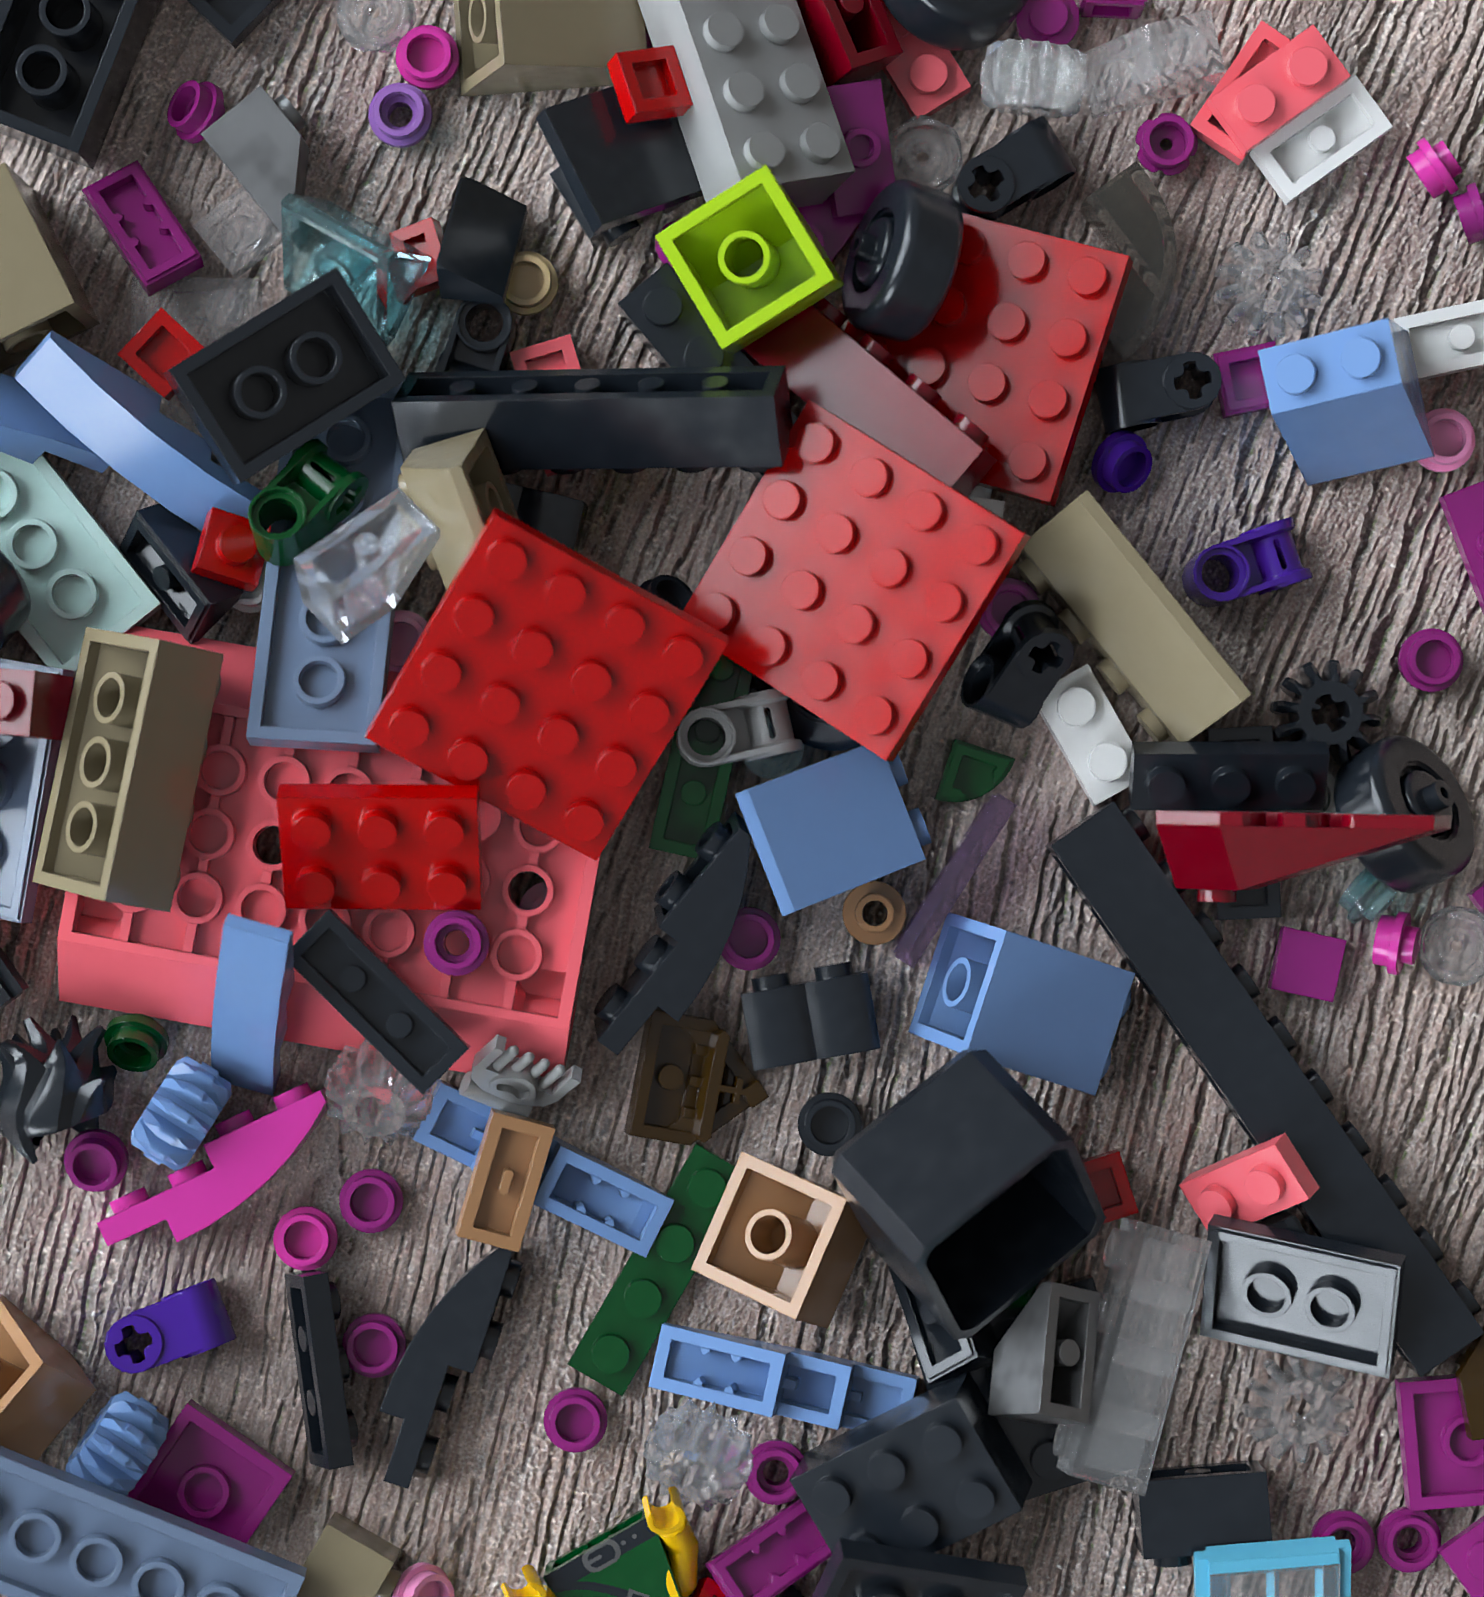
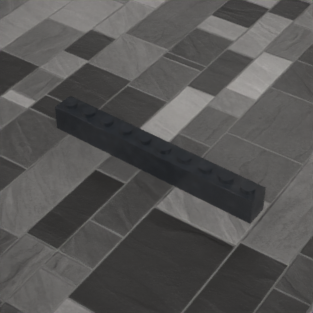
(1254, 1071)

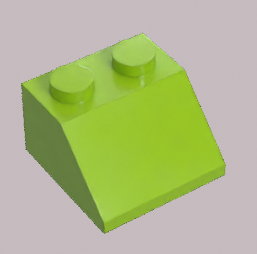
(749, 260)

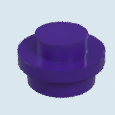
(1121, 462)

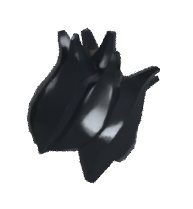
(52, 1084)

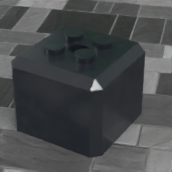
(969, 1191)

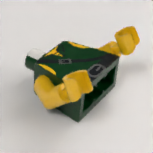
(637, 1557)

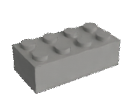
(752, 95)

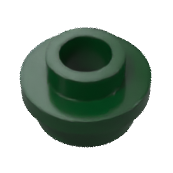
(135, 1042)

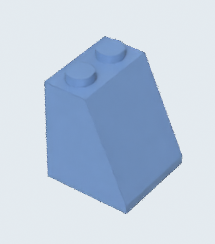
(1348, 401)
(832, 827)
(1022, 1003)

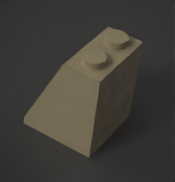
(543, 43)
(35, 276)

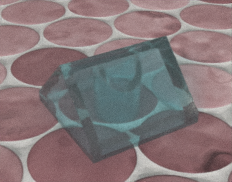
(372, 262)

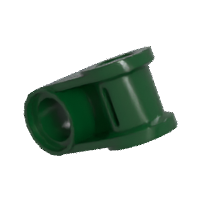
(311, 493)

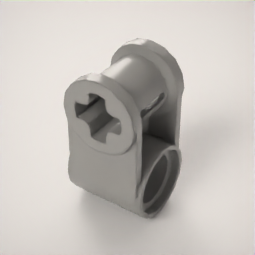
(743, 729)

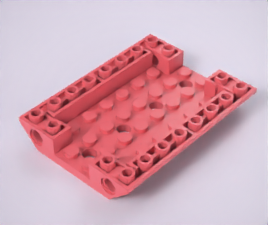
(169, 960)

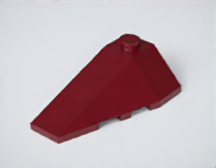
(1257, 849)

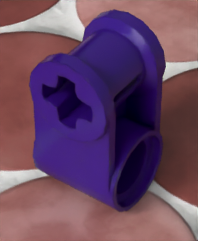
(1256, 563)
(179, 1327)

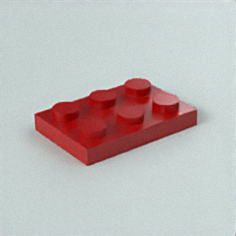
(380, 846)

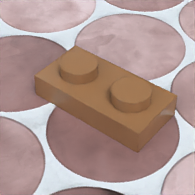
(505, 1180)

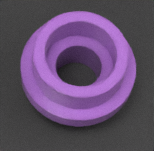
(397, 96)

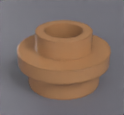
(859, 898)

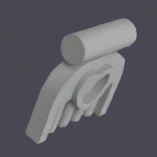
(514, 1082)

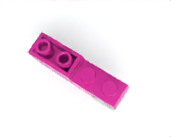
(242, 1161)

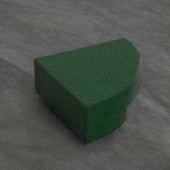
(971, 772)

